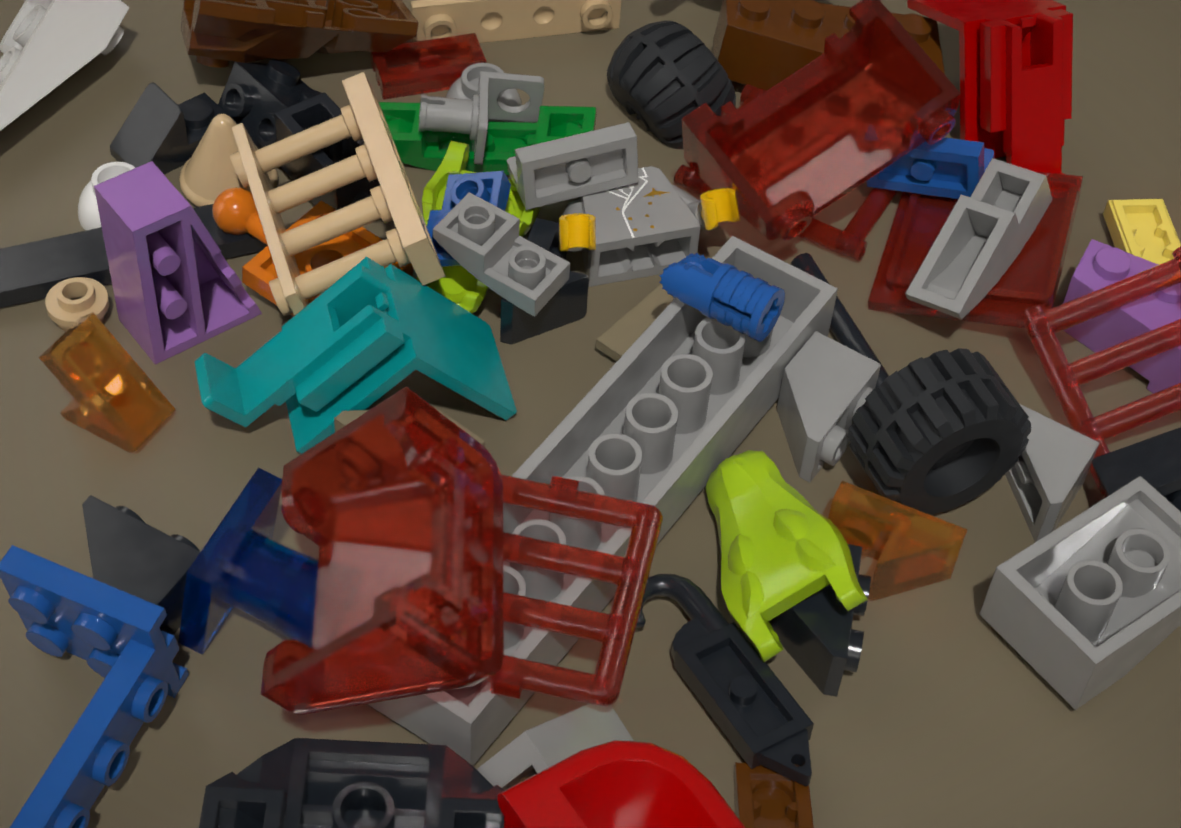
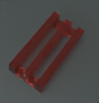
(425, 65)

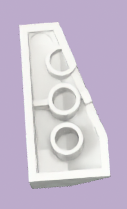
(50, 44)

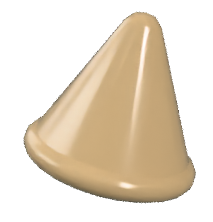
(210, 166)

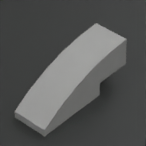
(981, 239)

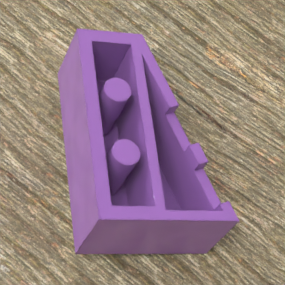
(1107, 265)
(166, 266)

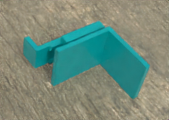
(356, 348)

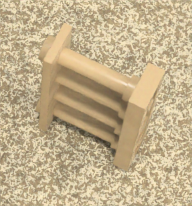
(512, 18)
(390, 200)

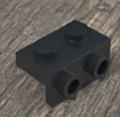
(258, 92)

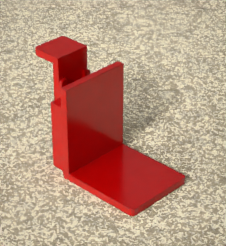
(1012, 75)

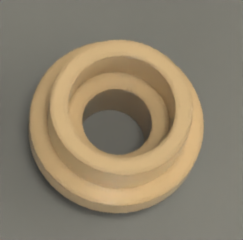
(74, 299)

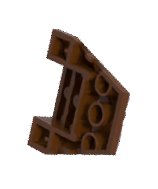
(291, 28)

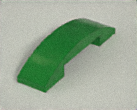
(429, 147)

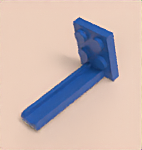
(119, 642)

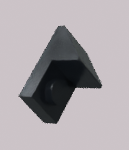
(163, 130)
(562, 309)

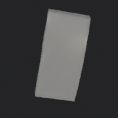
(490, 248)

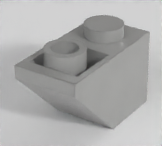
(819, 400)

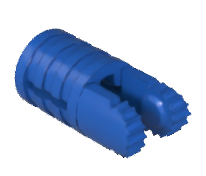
(725, 294)

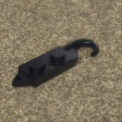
(735, 683)

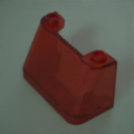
(824, 125)
(403, 563)

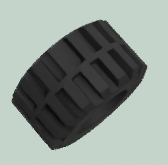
(939, 431)

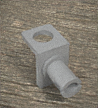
(472, 115)

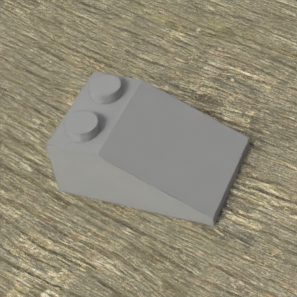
(1093, 592)

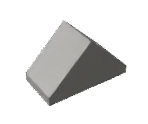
(1049, 472)

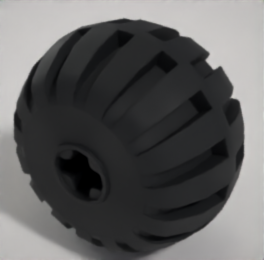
(665, 76)

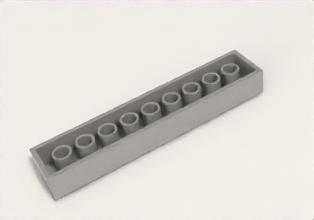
(638, 436)

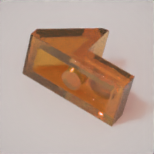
(107, 386)
(907, 543)

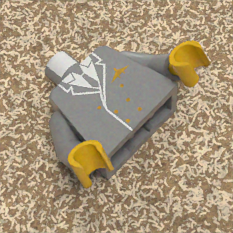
(640, 226)

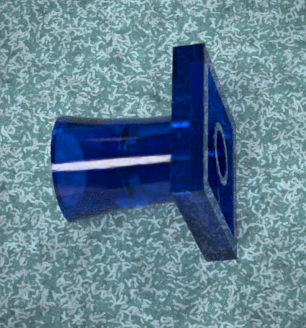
(249, 572)

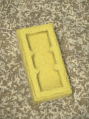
(1142, 228)

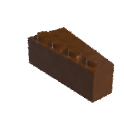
(774, 38)

